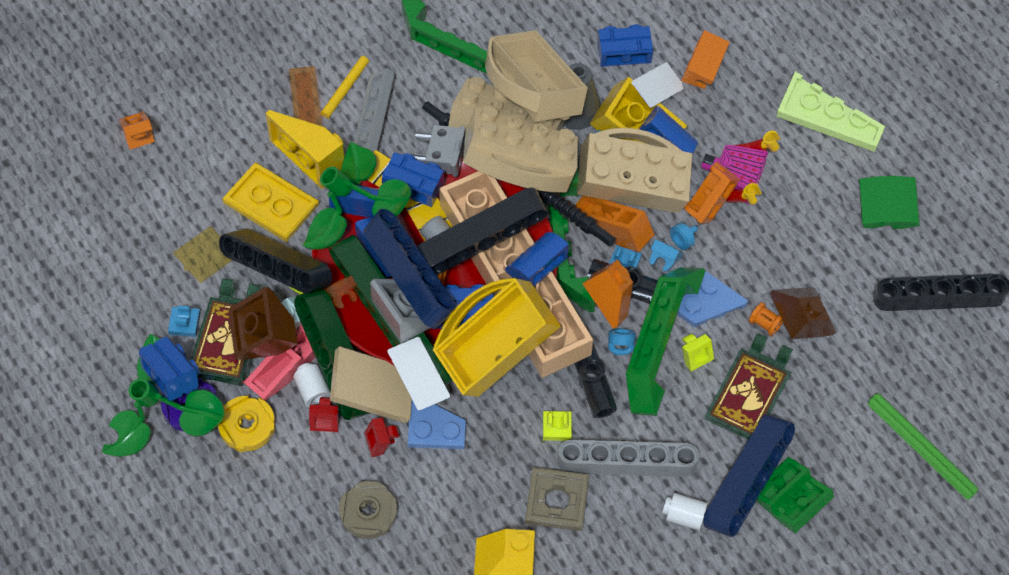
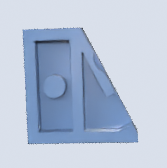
(711, 302)
(435, 428)

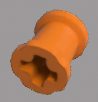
(759, 315)

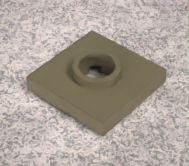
(547, 480)

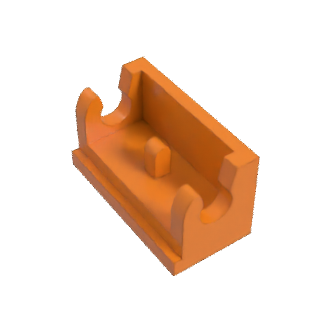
(705, 60)
(712, 193)

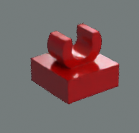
(324, 416)
(379, 436)

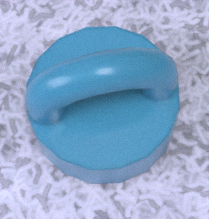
(683, 235)
(621, 337)

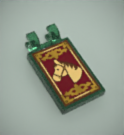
(214, 342)
(750, 389)

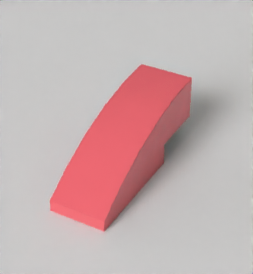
(279, 369)

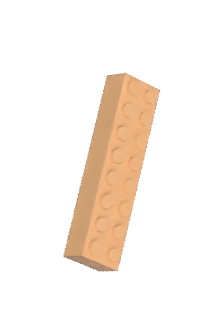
(569, 342)

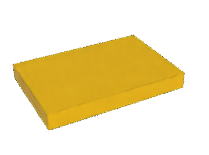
(270, 202)

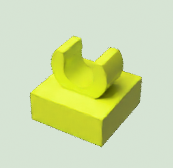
(697, 351)
(556, 425)

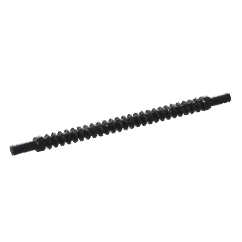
(553, 199)

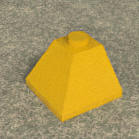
(505, 553)

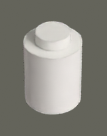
(311, 384)
(685, 511)

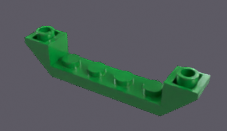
(443, 42)
(571, 286)
(643, 390)

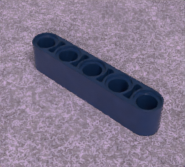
(409, 269)
(749, 475)

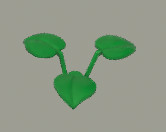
(356, 167)
(199, 416)

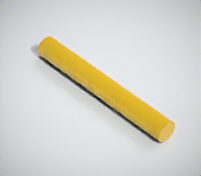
(344, 87)

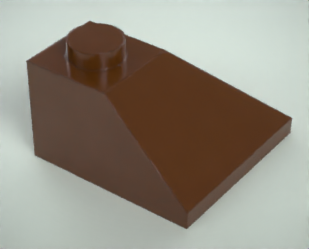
(803, 313)
(261, 326)

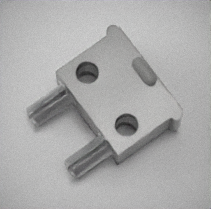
(444, 148)

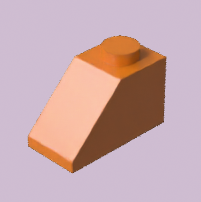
(611, 292)

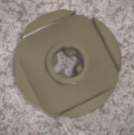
(368, 526)

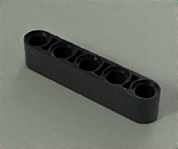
(483, 230)
(275, 260)
(951, 285)

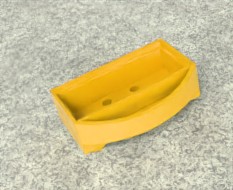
(495, 335)

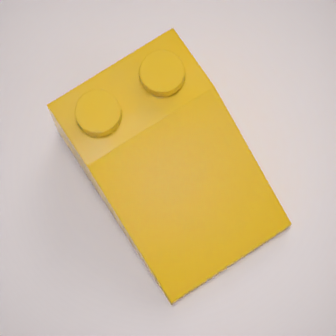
(625, 109)
(305, 144)

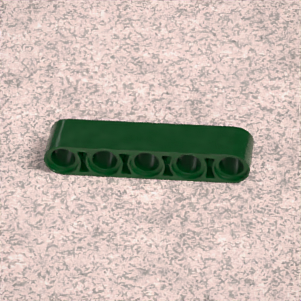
(325, 336)

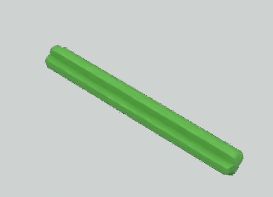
(923, 446)

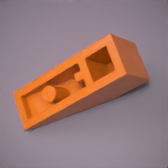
(623, 222)

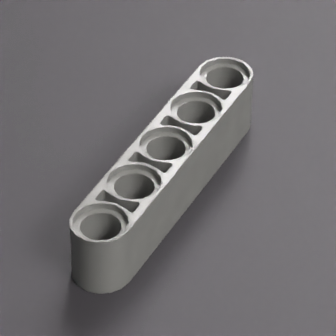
(639, 451)

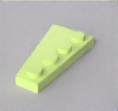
(818, 111)

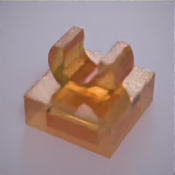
(340, 288)

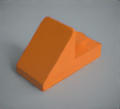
(137, 130)

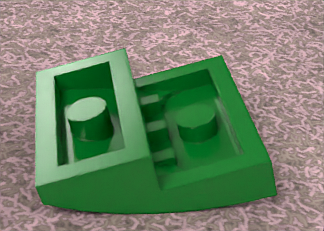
(889, 202)
(794, 495)

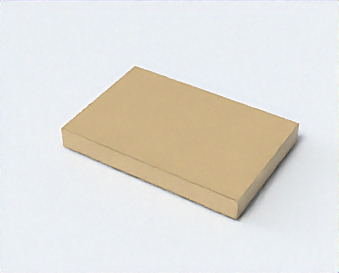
(369, 385)

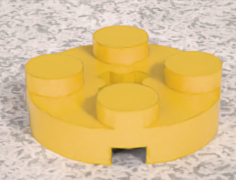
(250, 438)

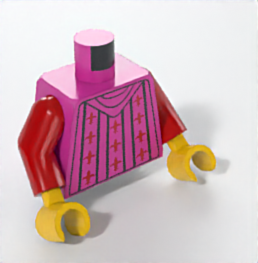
(746, 163)

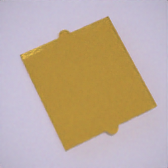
(202, 255)

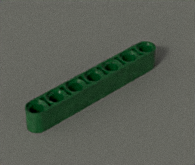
(355, 262)

